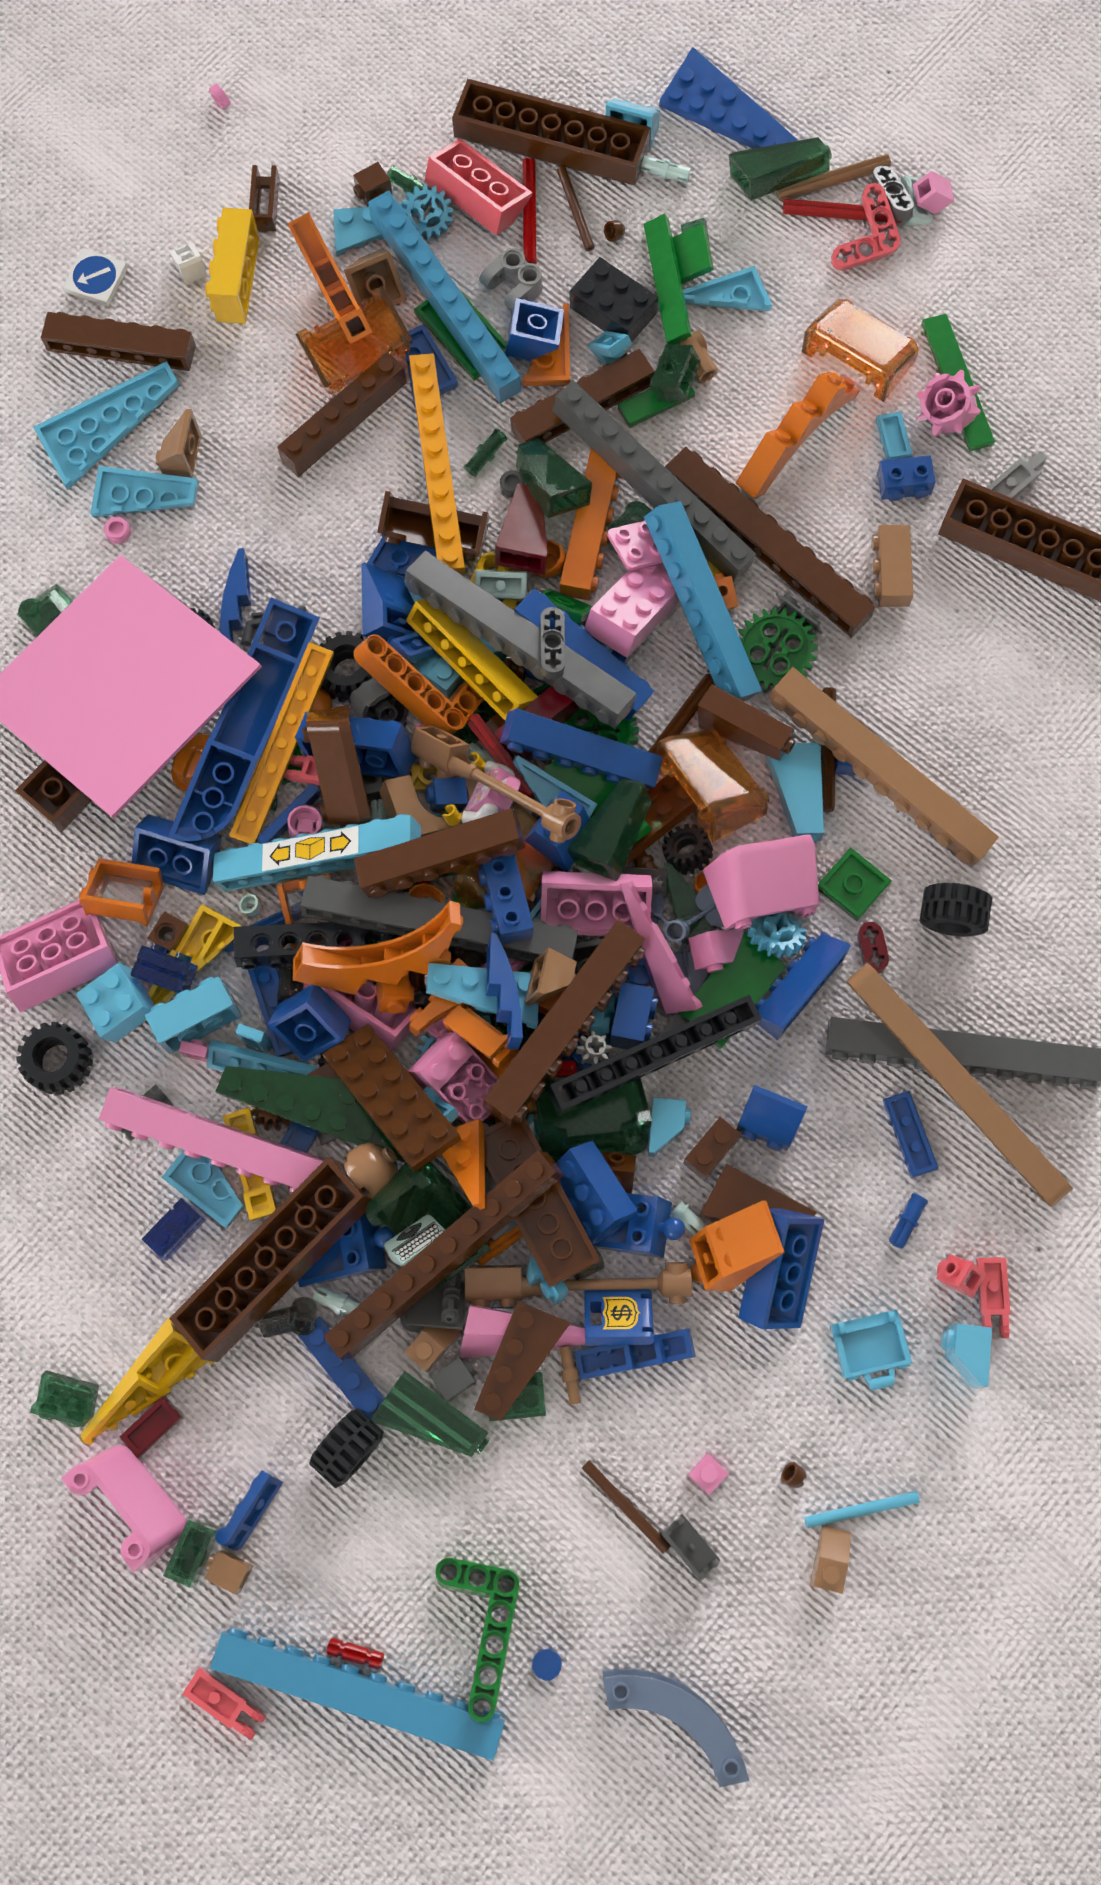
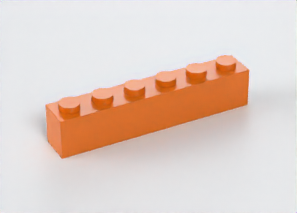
(590, 531)

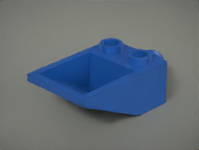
(384, 604)
(647, 1229)
(353, 1255)

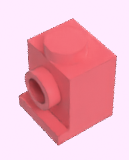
(954, 1273)

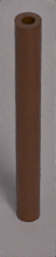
(575, 208)
(626, 1507)

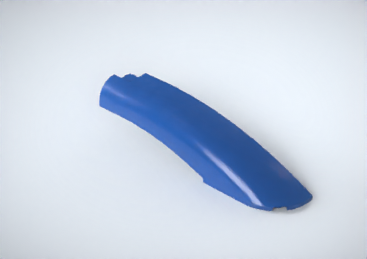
(245, 725)

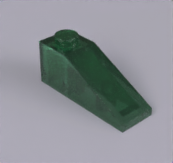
(683, 902)

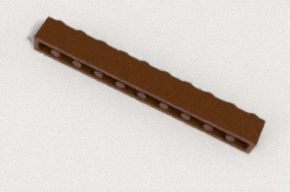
(774, 545)
(443, 1255)

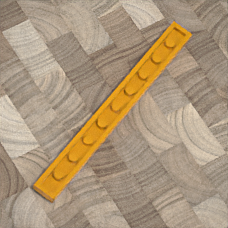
(436, 461)

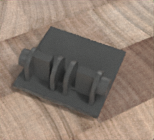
(791, 604)
(440, 1307)

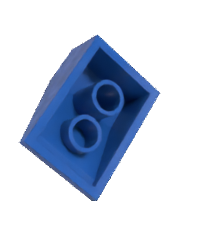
(770, 1119)

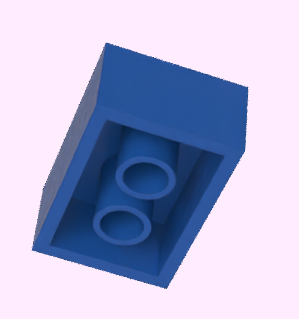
(594, 1192)

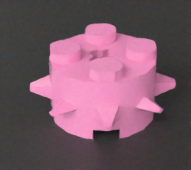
(961, 408)

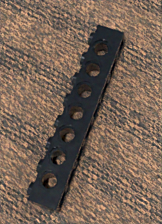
(249, 938)
(653, 1054)

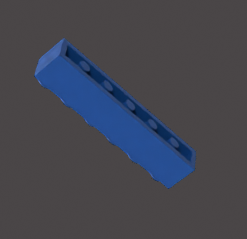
(582, 643)
(579, 749)

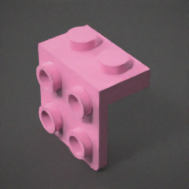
(635, 546)

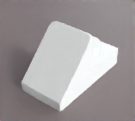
(189, 263)

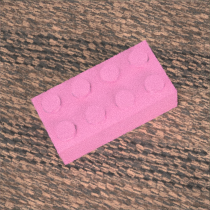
(632, 609)

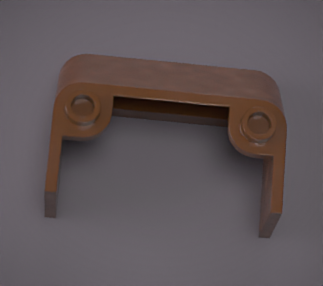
(412, 523)
(337, 766)

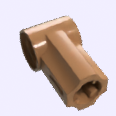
(707, 368)

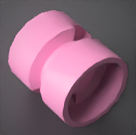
(304, 821)

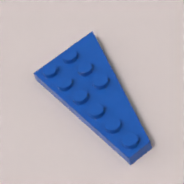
(715, 102)

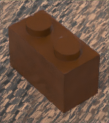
(712, 1148)

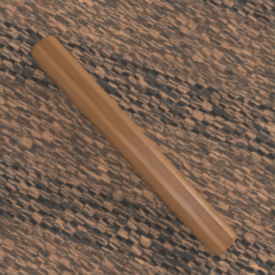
(834, 177)

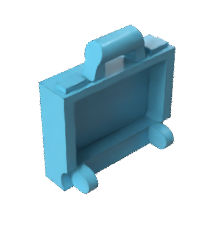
(871, 1346)

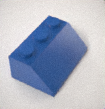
(180, 862)

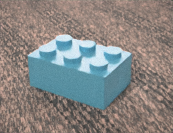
(193, 1014)

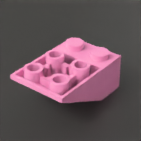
(455, 1076)

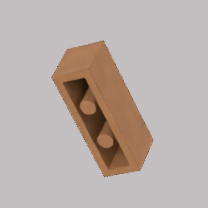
(893, 566)

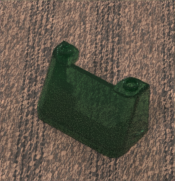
(613, 1121)
(419, 1194)

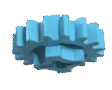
(437, 216)
(777, 934)

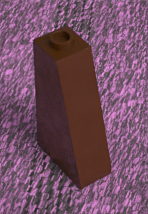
(744, 724)
(738, 1191)

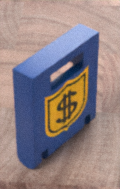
(625, 1317)

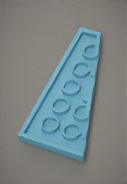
(91, 429)

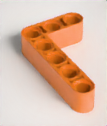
(414, 689)

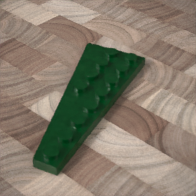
(305, 1100)

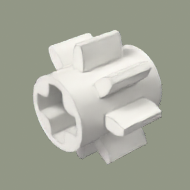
(598, 1044)

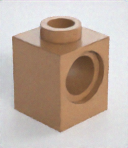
(227, 1571)

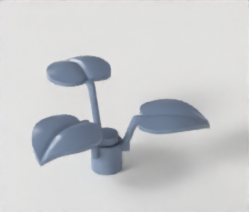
(678, 930)

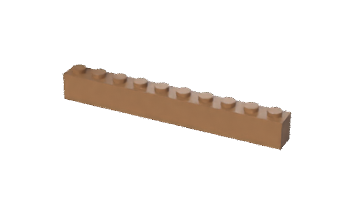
(882, 767)

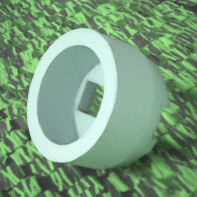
(250, 899)

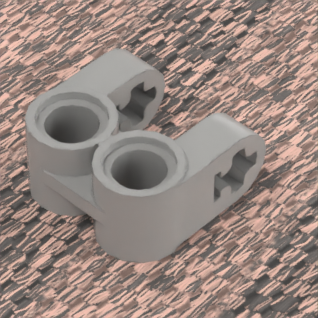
(502, 269)

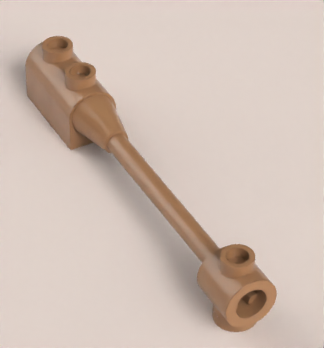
(450, 758)
(508, 1284)

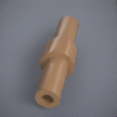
(570, 1375)

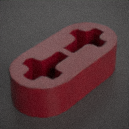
(879, 946)

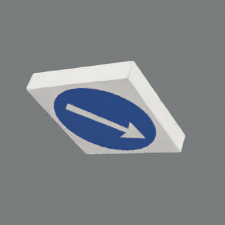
(95, 277)

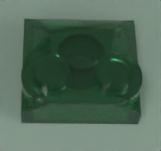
(43, 610)

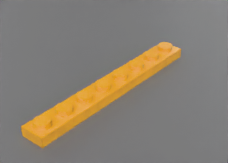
(281, 744)

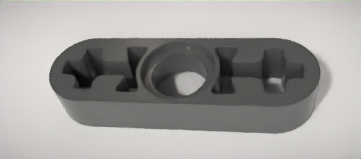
(905, 209)
(558, 634)

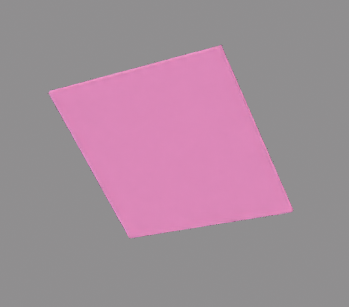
(119, 685)

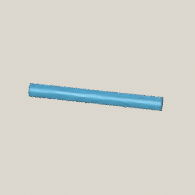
(862, 1509)

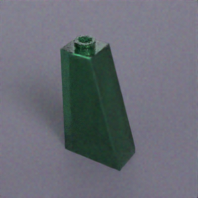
(778, 166)
(552, 479)
(612, 830)
(425, 1415)

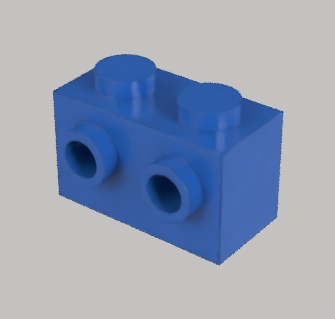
(906, 477)

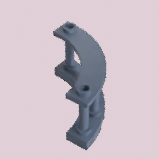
(670, 1698)

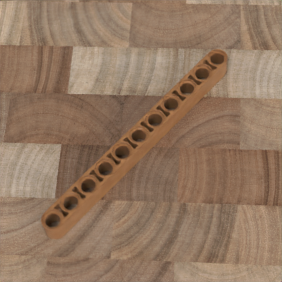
(959, 1085)

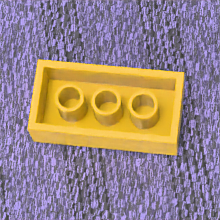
(233, 265)

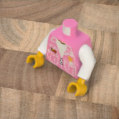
(484, 799)

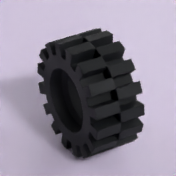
(685, 837)

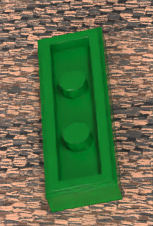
(645, 407)

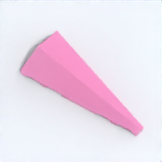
(661, 964)
(488, 1325)

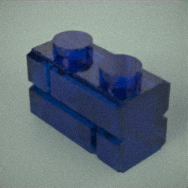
(163, 969)
(173, 1229)

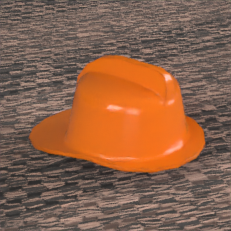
(187, 760)

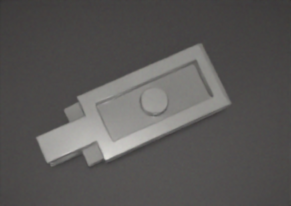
(1018, 476)

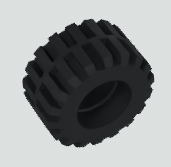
(343, 649)
(956, 909)
(36, 1047)
(346, 1448)

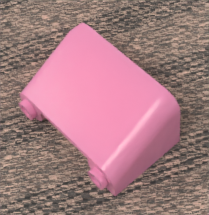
(764, 880)
(138, 1500)

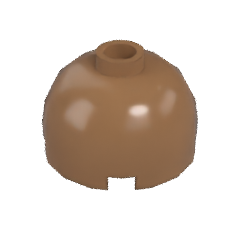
(371, 1166)

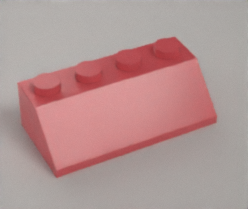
(477, 186)

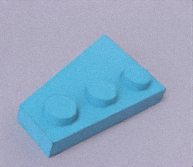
(354, 229)
(205, 1187)

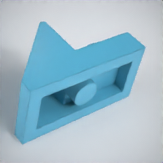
(609, 346)

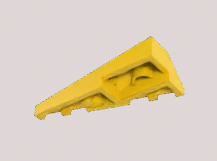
(202, 941)
(157, 1369)

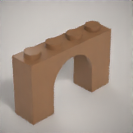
(401, 798)

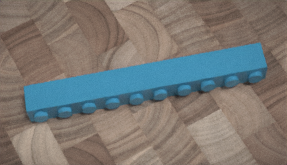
(445, 297)
(356, 1693)

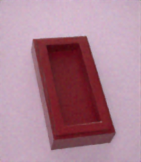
(150, 1427)

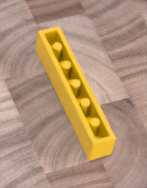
(470, 659)

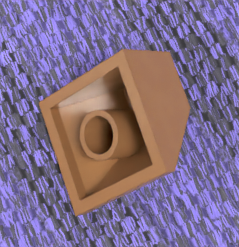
(373, 272)
(180, 447)

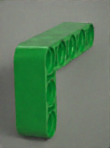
(491, 1629)

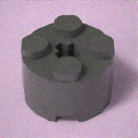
(377, 703)

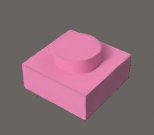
(195, 1049)
(708, 1473)

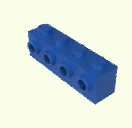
(506, 899)

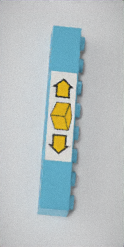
(308, 853)

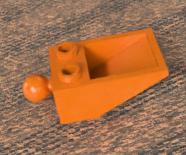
(735, 1248)

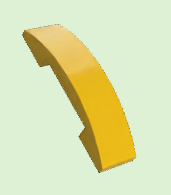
(257, 1194)

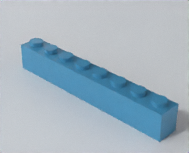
(702, 601)

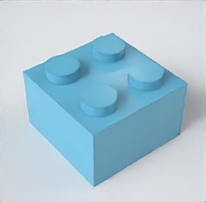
(115, 1003)

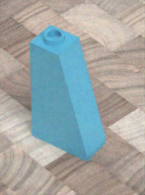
(800, 789)

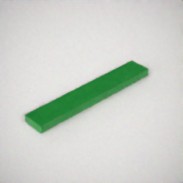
(667, 280)
(950, 361)

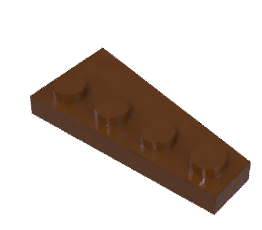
(521, 1352)

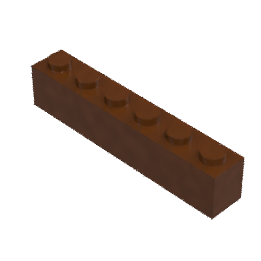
(118, 340)
(607, 386)
(342, 414)
(439, 853)

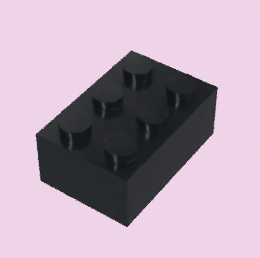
(613, 300)

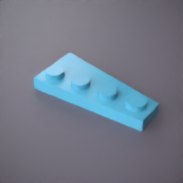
(138, 491)
(468, 986)

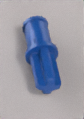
(908, 1220)

